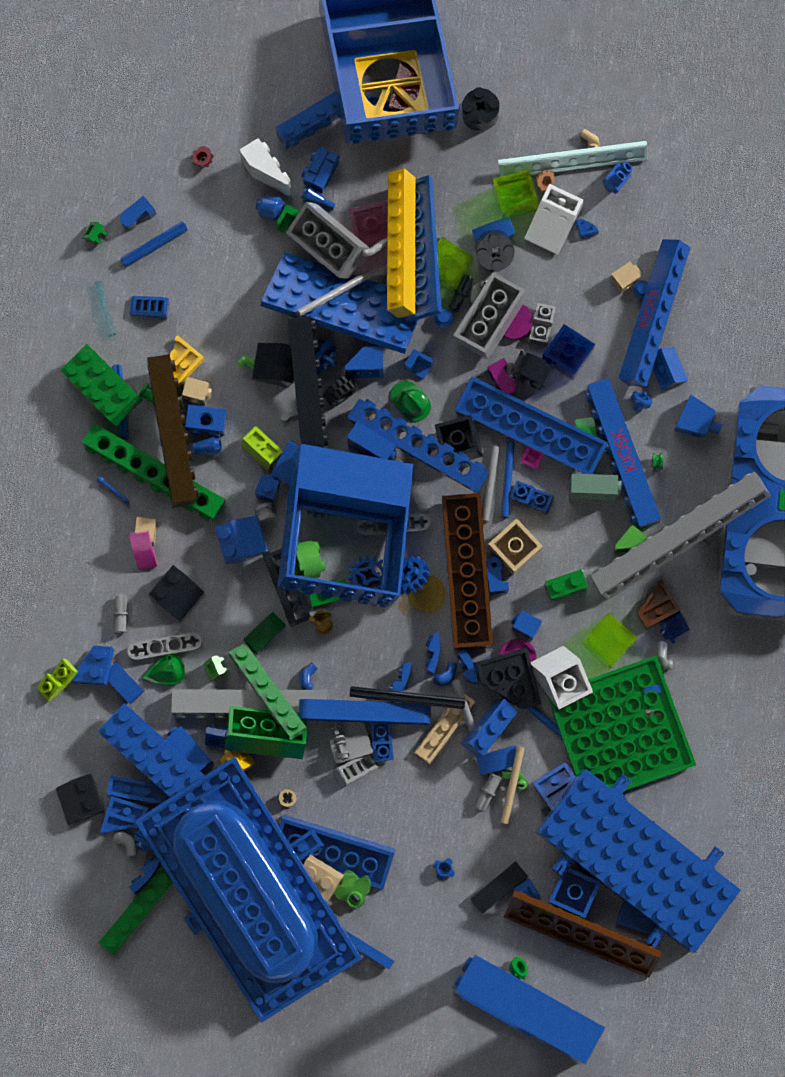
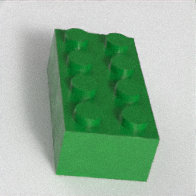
(101, 385)
(258, 733)

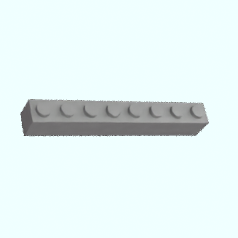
(218, 702)

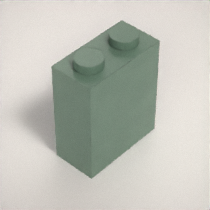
(594, 487)

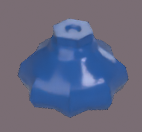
(641, 401)

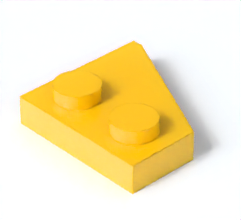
(185, 359)

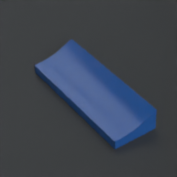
(344, 850)

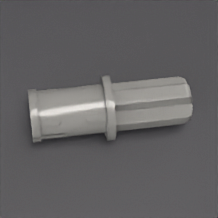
(120, 613)
(487, 792)

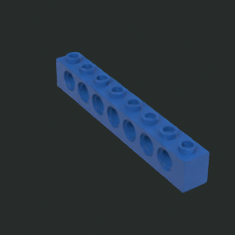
(472, 480)

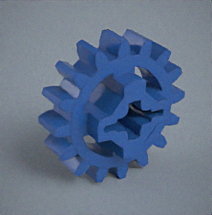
(357, 571)
(412, 576)

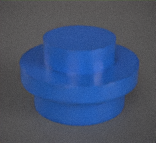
(640, 289)
(443, 319)

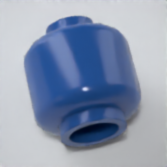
(270, 207)

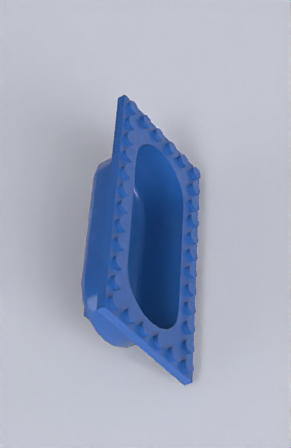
(248, 889)

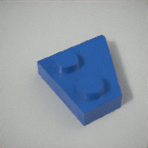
(95, 667)
(554, 784)
(121, 815)

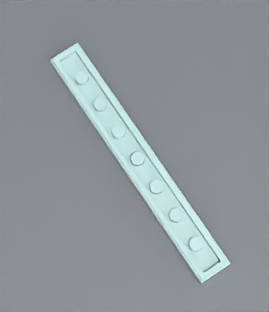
(575, 159)

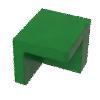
(286, 218)

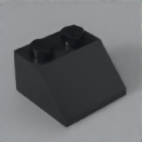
(273, 364)
(176, 593)
(80, 799)

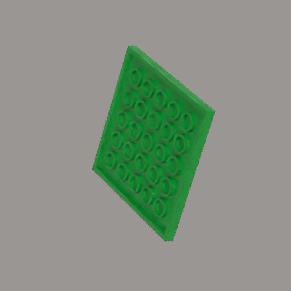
(611, 731)

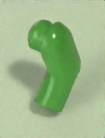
(246, 361)
(522, 781)

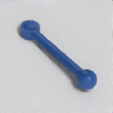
(100, 480)

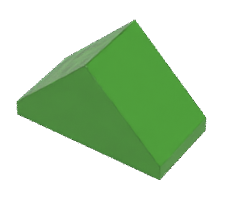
(630, 539)

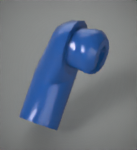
(446, 677)

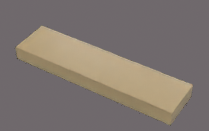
(441, 732)

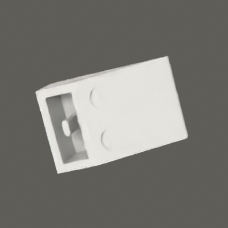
(263, 167)
(554, 219)

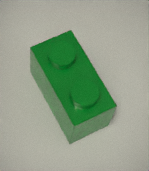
(566, 585)

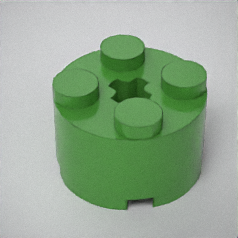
(308, 560)

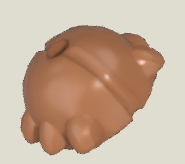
(544, 179)

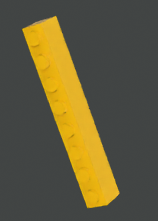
(401, 244)

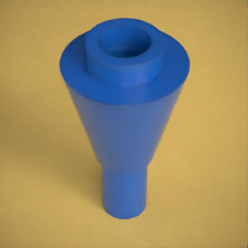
(312, 196)

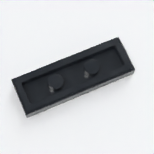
(499, 887)

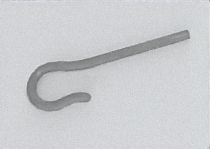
(350, 284)

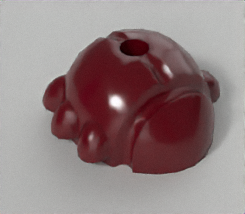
(202, 153)

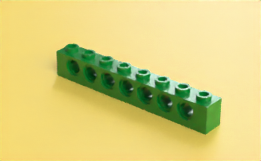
(97, 435)

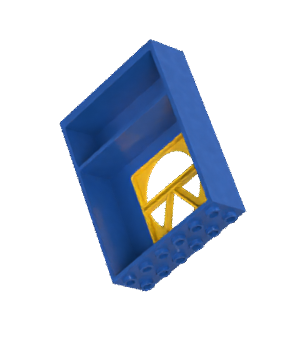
(381, 29)

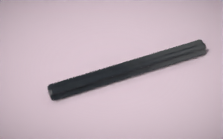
(407, 697)

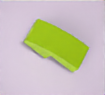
(54, 683)

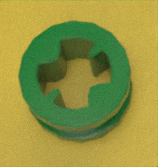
(657, 461)

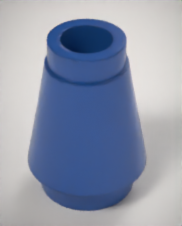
(209, 446)

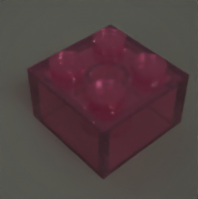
(370, 222)

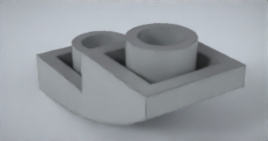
(542, 324)

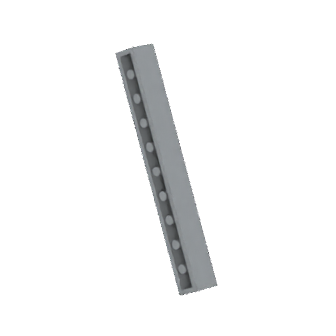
(680, 535)

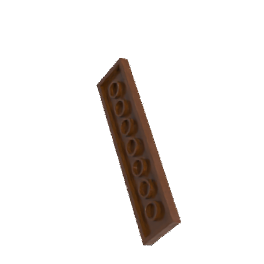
(582, 934)

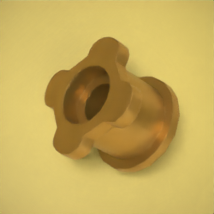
(322, 623)

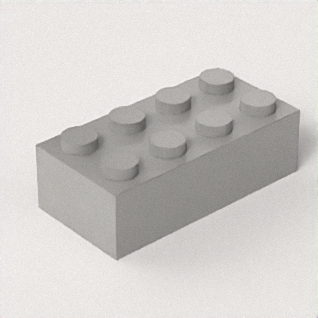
(327, 240)
(490, 316)

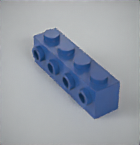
(309, 121)

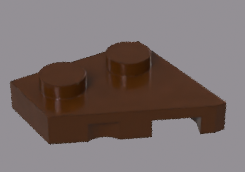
(658, 607)

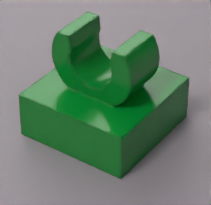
(93, 231)

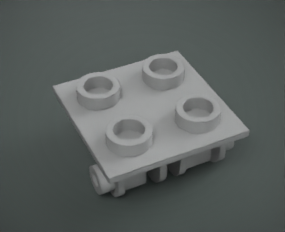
(348, 741)

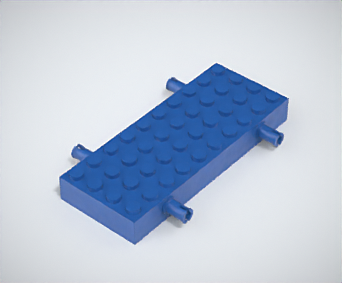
(638, 861)

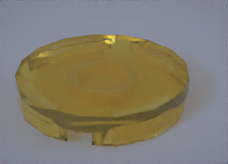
(430, 597)

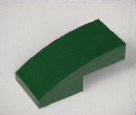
(264, 632)

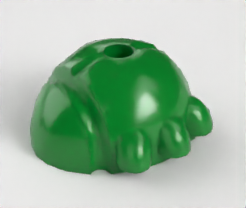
(518, 968)

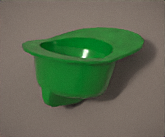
(410, 401)

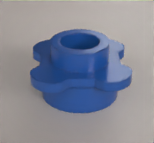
(448, 872)

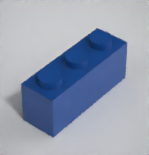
(489, 727)

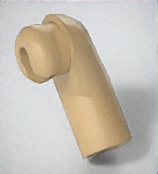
(593, 140)

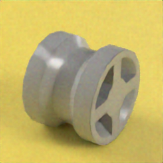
(264, 512)

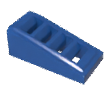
(154, 314)

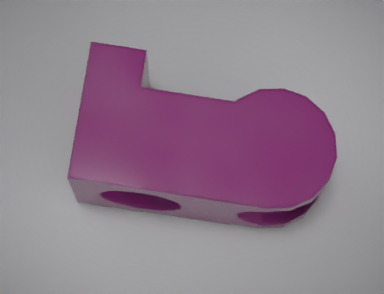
(501, 378)

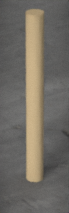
(512, 784)

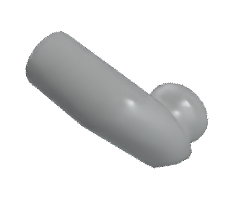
(662, 656)

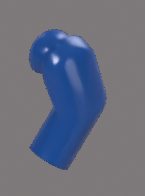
(305, 677)

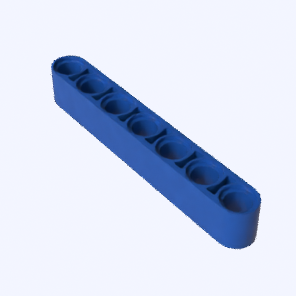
(364, 712)

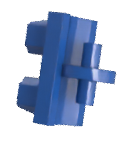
(617, 177)
(326, 354)

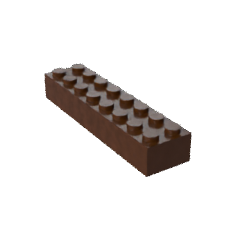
(467, 572)

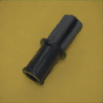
(460, 293)

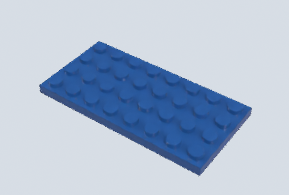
(356, 313)

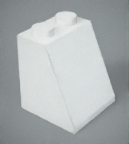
(561, 676)

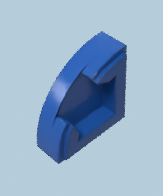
(585, 228)

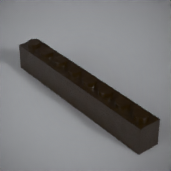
(171, 431)

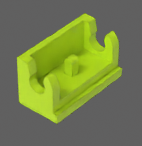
(261, 448)

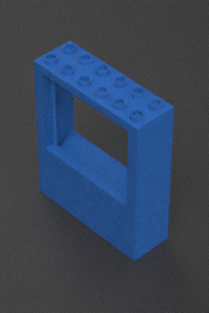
(350, 488)
(528, 1009)

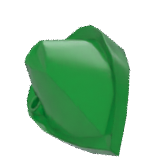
(167, 671)

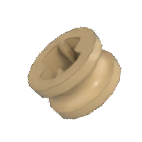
(281, 798)

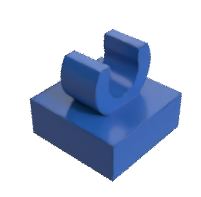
(215, 737)
(528, 888)

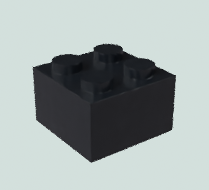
(460, 435)

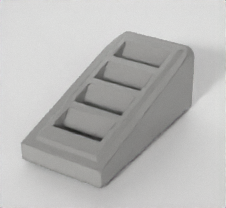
(342, 777)

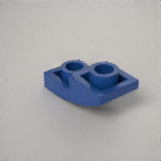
(502, 224)
(532, 497)
(433, 645)
(404, 673)
(124, 683)
(381, 742)
(496, 760)
(149, 870)

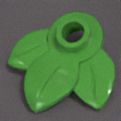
(352, 886)

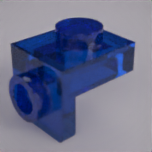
(674, 627)

